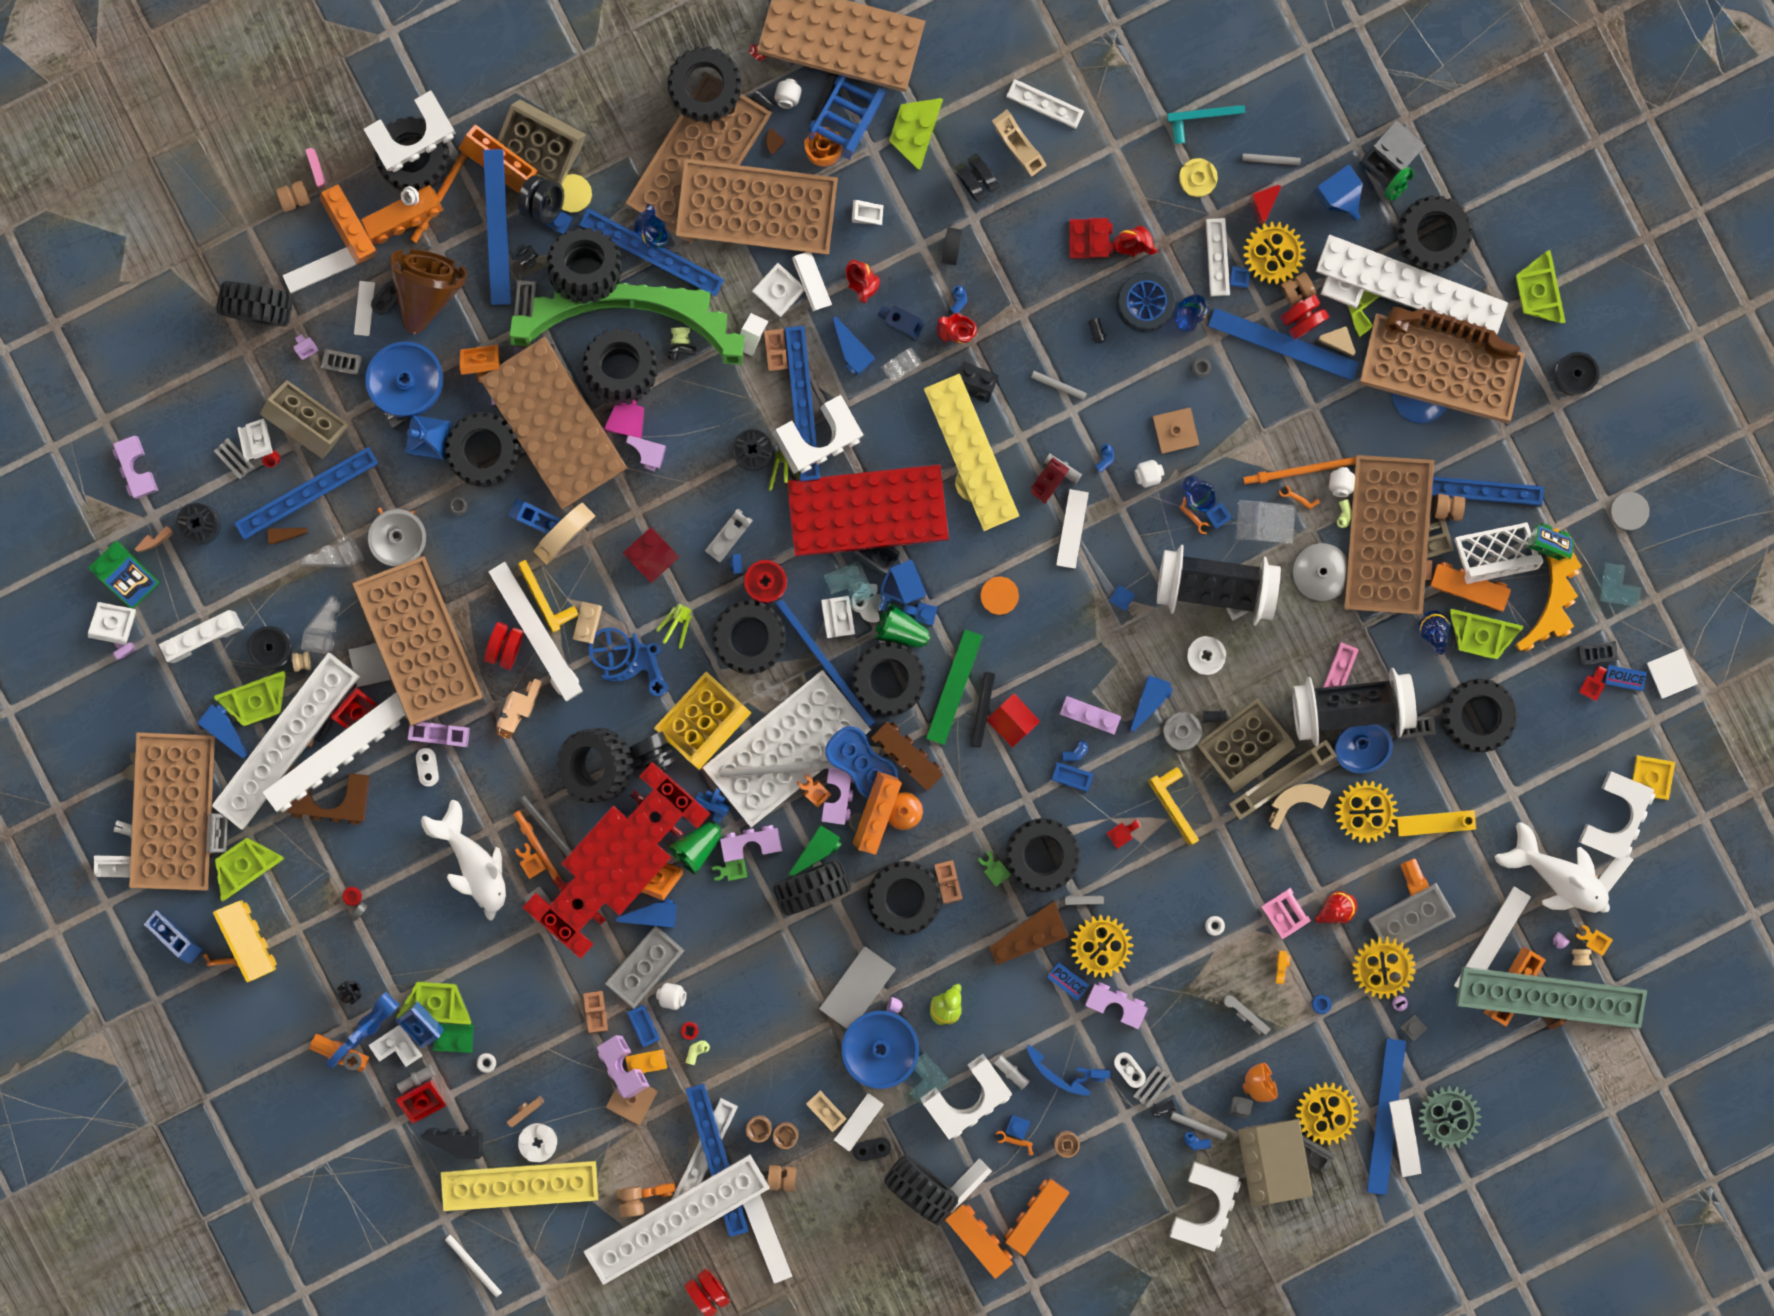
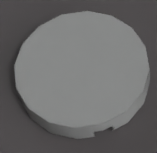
(1629, 511)
(1182, 731)

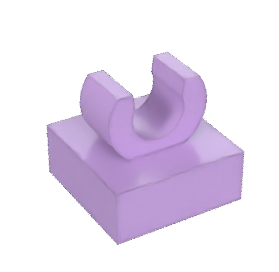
(305, 347)
(124, 650)

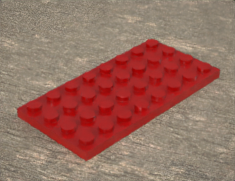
(868, 510)

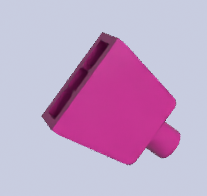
(626, 420)

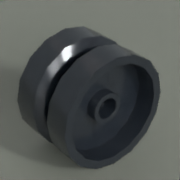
(974, 179)
(541, 199)
(1578, 362)
(281, 650)

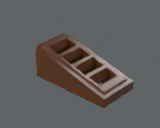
(283, 534)

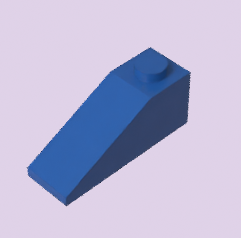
(854, 352)
(533, 516)
(1152, 697)
(221, 726)
(656, 914)
(173, 937)

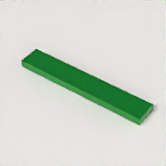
(954, 687)

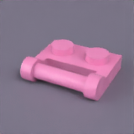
(1281, 918)

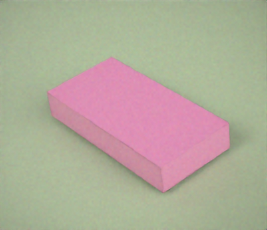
(316, 168)

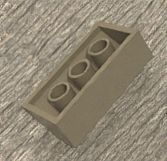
(304, 419)

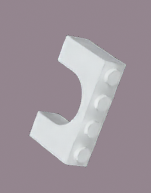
(437, 130)
(801, 455)
(217, 627)
(1638, 798)
(955, 1120)
(1208, 1234)

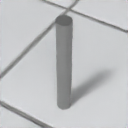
(1271, 159)
(1058, 385)
(1198, 1126)

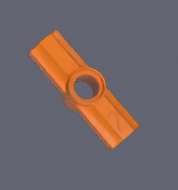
(1413, 876)
(328, 1047)

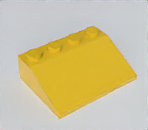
(702, 720)
(245, 940)

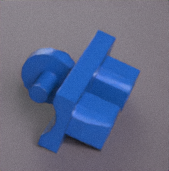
(715, 803)

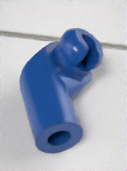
(1078, 752)
(1195, 1143)

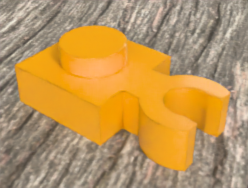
(1597, 942)
(1283, 961)

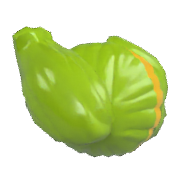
(946, 1006)

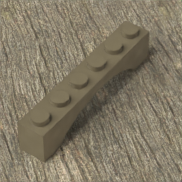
(1281, 779)

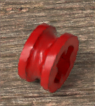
(695, 1031)

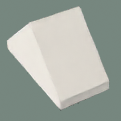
(867, 213)
(753, 332)

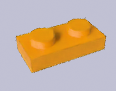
(647, 1061)

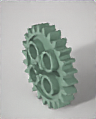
(1454, 1134)

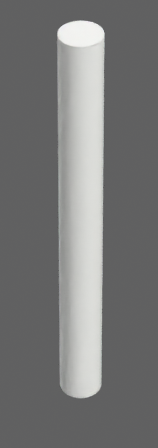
(473, 1266)

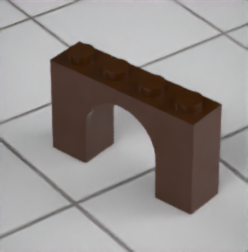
(351, 809)

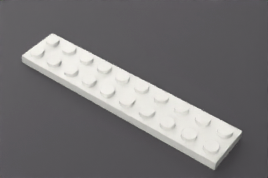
(1407, 284)
(286, 740)
(676, 1219)

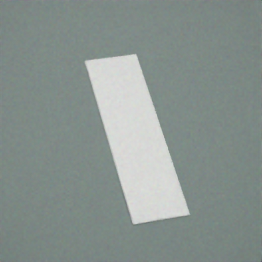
(364, 309)
(1614, 872)

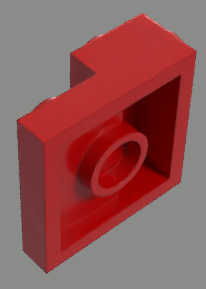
(1090, 238)

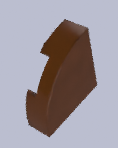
(774, 141)

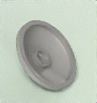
(400, 549)
(1307, 572)

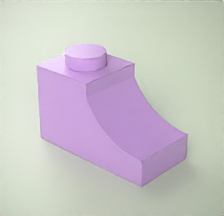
(650, 452)

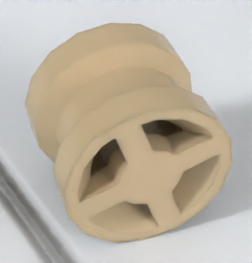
(301, 661)
(1581, 957)

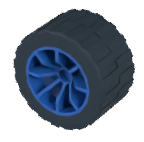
(1145, 302)

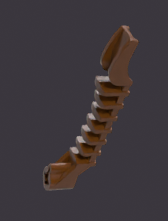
(1401, 319)

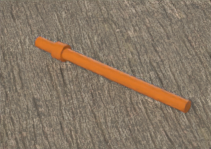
(441, 193)
(1263, 477)
(526, 829)

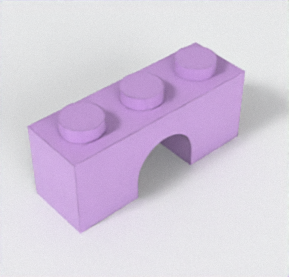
(127, 452)
(1090, 715)
(439, 734)
(838, 811)
(767, 838)
(1101, 996)
(612, 1054)

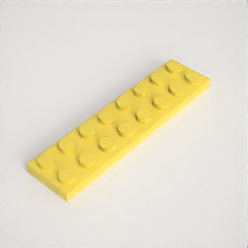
(971, 452)
(519, 1185)

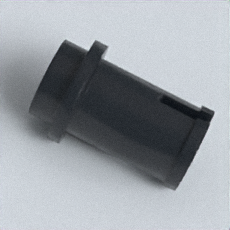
(763, 100)
(1097, 330)
(1214, 716)
(1162, 1108)

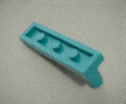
(1178, 117)

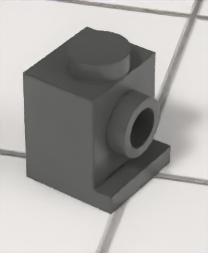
(1240, 1106)

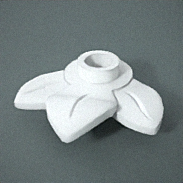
(870, 609)

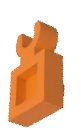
(814, 791)
(532, 863)
(663, 1189)

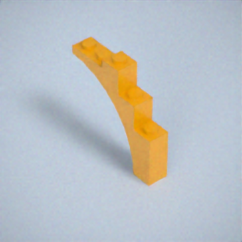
(1560, 594)

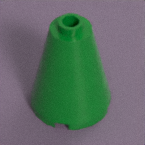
(901, 629)
(696, 846)

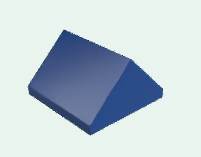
(420, 1025)

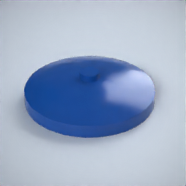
(404, 379)
(880, 1049)

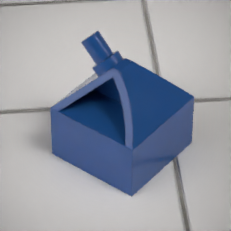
(1341, 192)
(427, 437)
(901, 585)

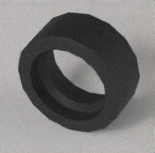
(951, 246)

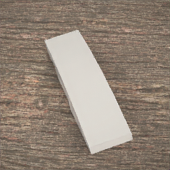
(1405, 1137)

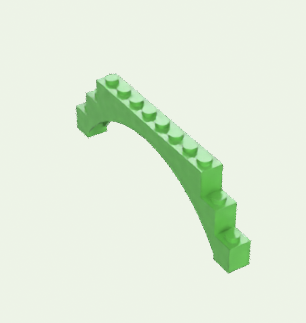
(683, 305)

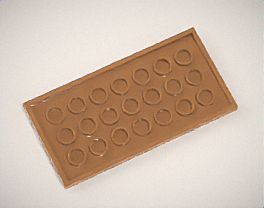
(843, 39)
(716, 141)
(756, 206)
(1441, 371)
(553, 423)
(1389, 534)
(417, 641)
(171, 811)

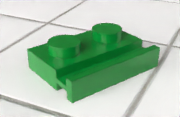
(455, 1038)

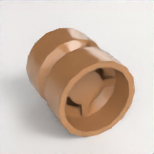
(292, 196)
(1305, 288)
(1449, 507)
(759, 1128)
(785, 1135)
(1066, 1144)
(782, 1178)
(630, 1201)

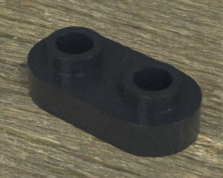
(385, 296)
(872, 1149)

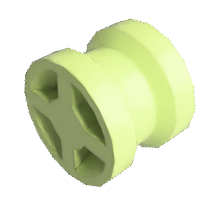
(680, 336)

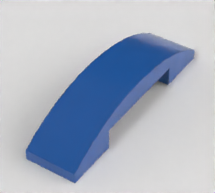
(1075, 1086)

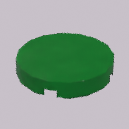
(1399, 184)

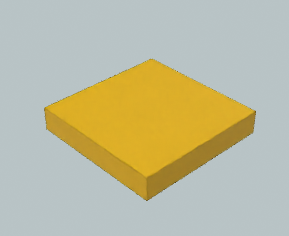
(1654, 774)

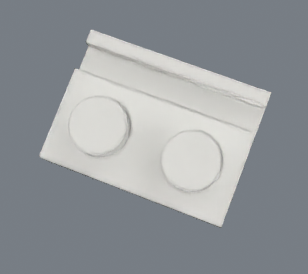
(255, 440)
(838, 617)

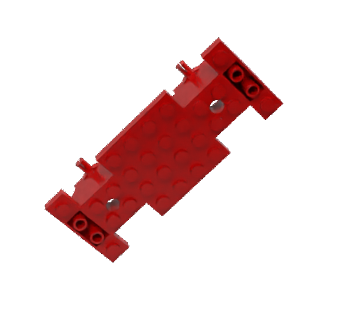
(616, 860)

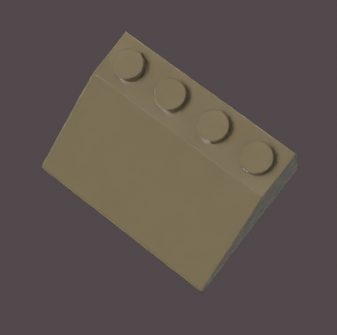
(541, 140)
(1246, 745)
(1275, 1162)

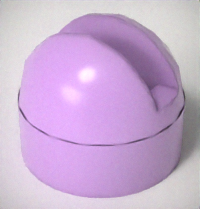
(1560, 941)
(1398, 999)
(894, 1005)

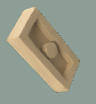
(587, 622)
(826, 1111)

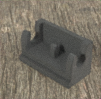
(1317, 1155)

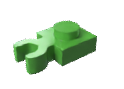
(734, 869)
(996, 871)

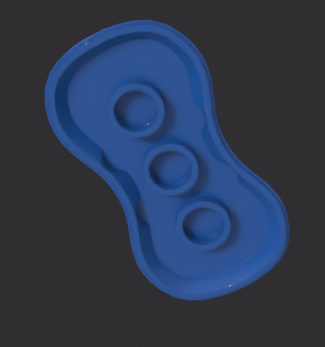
(853, 754)

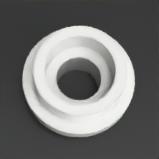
(410, 196)
(1219, 930)
(486, 1069)

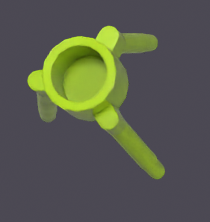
(779, 456)
(680, 614)

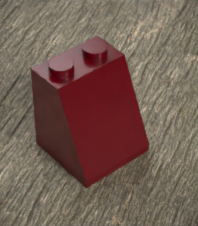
(651, 555)

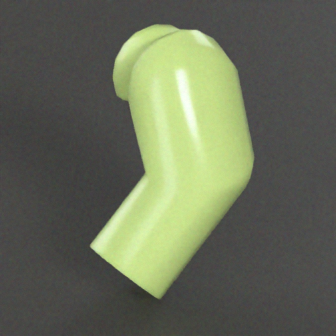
(1346, 515)
(696, 1049)

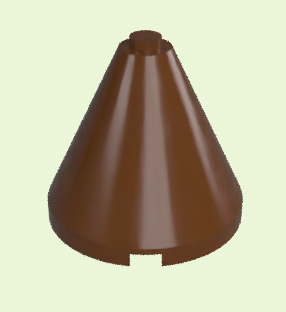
(424, 285)

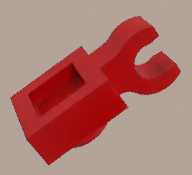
(1592, 686)
(1121, 834)

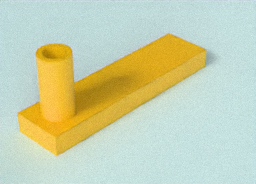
(552, 621)
(1159, 787)
(1436, 823)

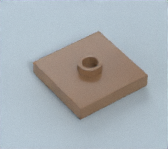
(1175, 430)
(634, 1107)
(524, 1110)

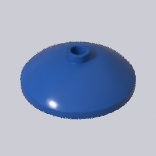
(1416, 410)
(1365, 755)

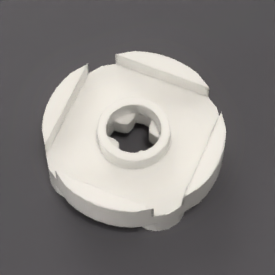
(1216, 660)
(532, 1152)

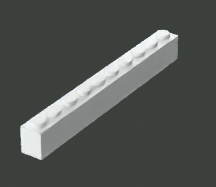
(335, 753)

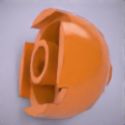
(822, 150)
(906, 811)
(1259, 1083)

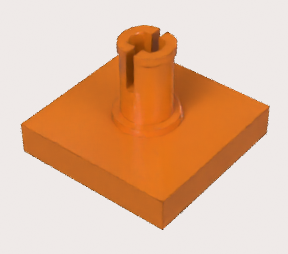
(479, 360)
(663, 881)

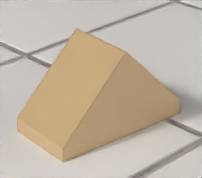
(1339, 340)

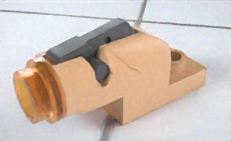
(515, 706)

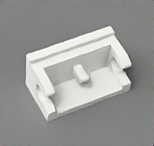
(112, 866)

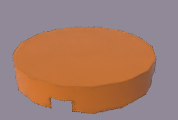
(999, 595)

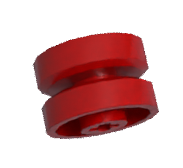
(1304, 316)
(760, 571)
(502, 645)
(707, 1293)

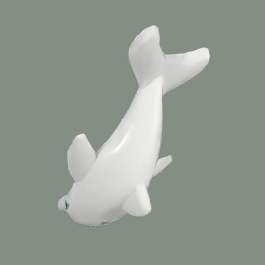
(480, 871)
(1572, 882)

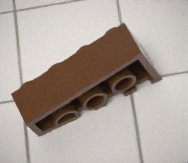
(907, 756)
(1034, 933)

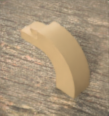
(1018, 144)
(563, 533)
(1299, 793)

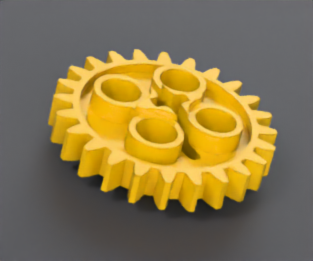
(1259, 263)
(1367, 829)
(1115, 958)
(1366, 969)
(1343, 1107)

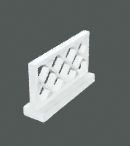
(1497, 569)

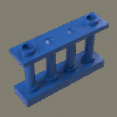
(856, 129)

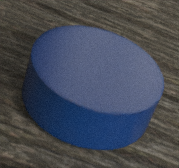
(1321, 1004)

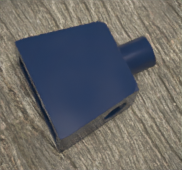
(907, 325)

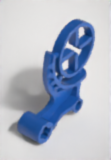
(643, 660)
(367, 1026)

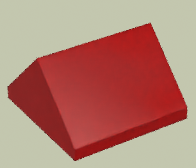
(1263, 202)
(354, 708)
(1013, 720)
(421, 1101)

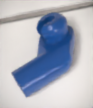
(960, 298)
(1107, 457)

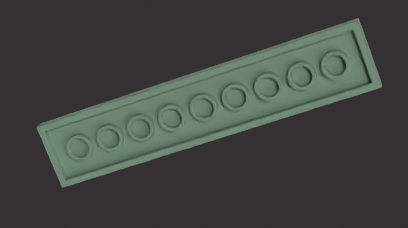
(1551, 997)

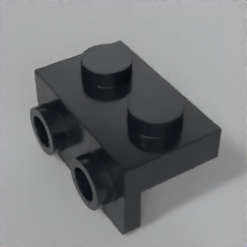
(978, 381)
(878, 559)

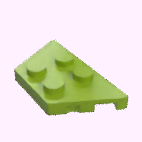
(914, 129)
(1540, 290)
(1482, 634)
(255, 700)
(243, 865)
(440, 1000)

